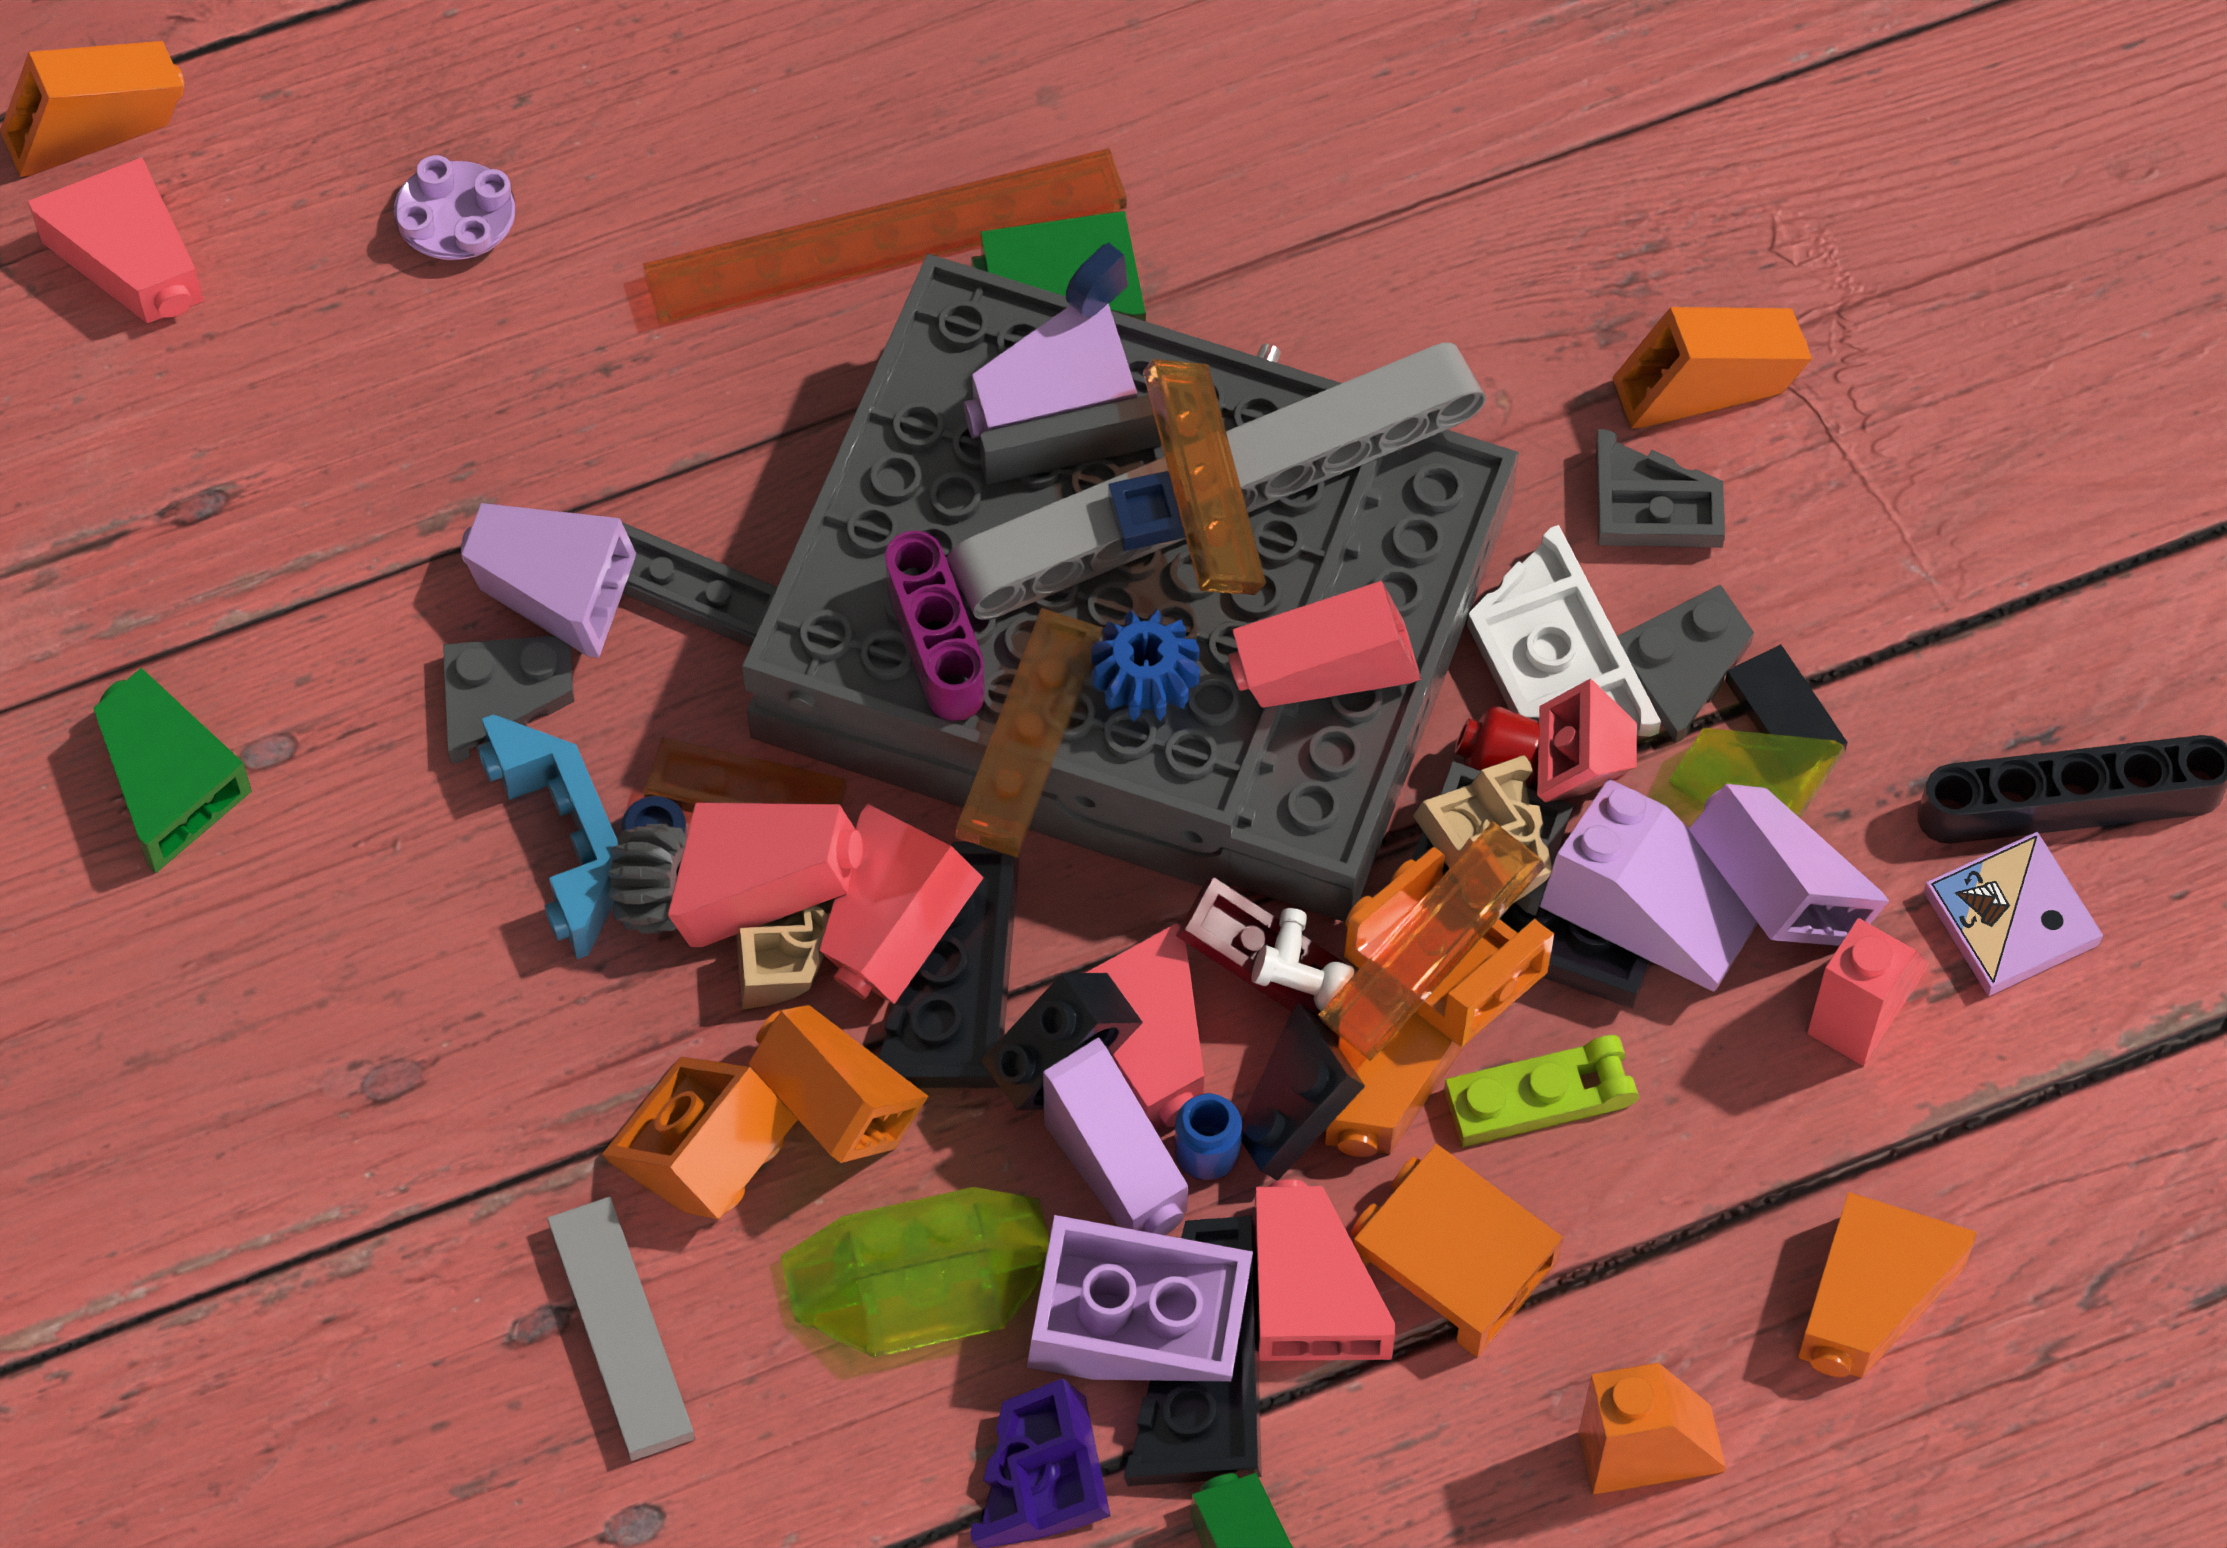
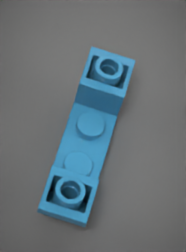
(534, 760)

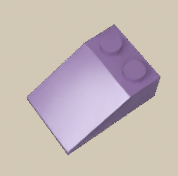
(1648, 887)
(1137, 1305)

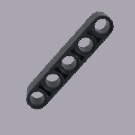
(2053, 808)

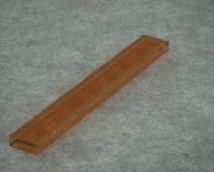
(880, 236)

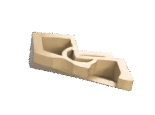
(1495, 795)
(781, 956)

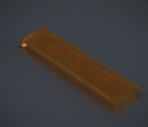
(1204, 477)
(1028, 733)
(1431, 940)

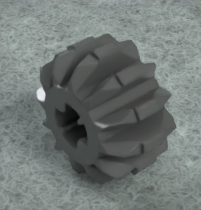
(645, 876)

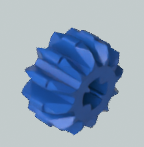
(1145, 686)

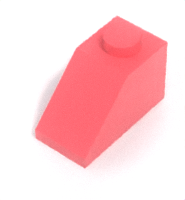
(1583, 742)

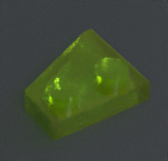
(1783, 764)

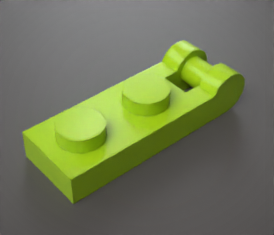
(1539, 1092)

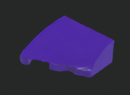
(1043, 1469)

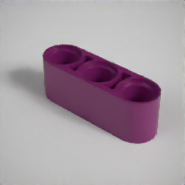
(940, 651)

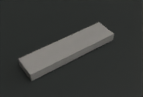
(621, 1329)

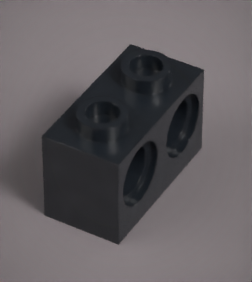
(1056, 1025)

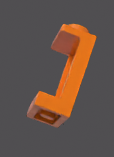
(1482, 983)
(1458, 1245)

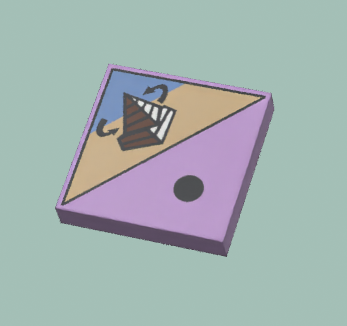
(2013, 913)

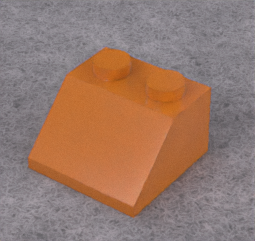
(702, 1135)

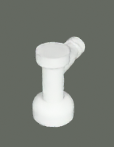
(1282, 965)

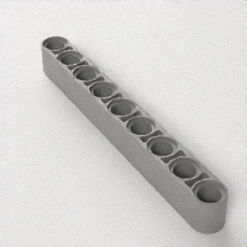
(1272, 460)

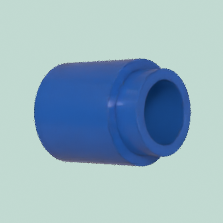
(1208, 1136)

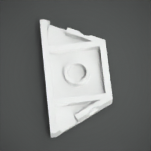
(1551, 634)

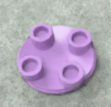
(454, 208)

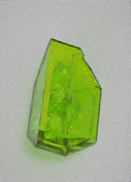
(919, 1270)

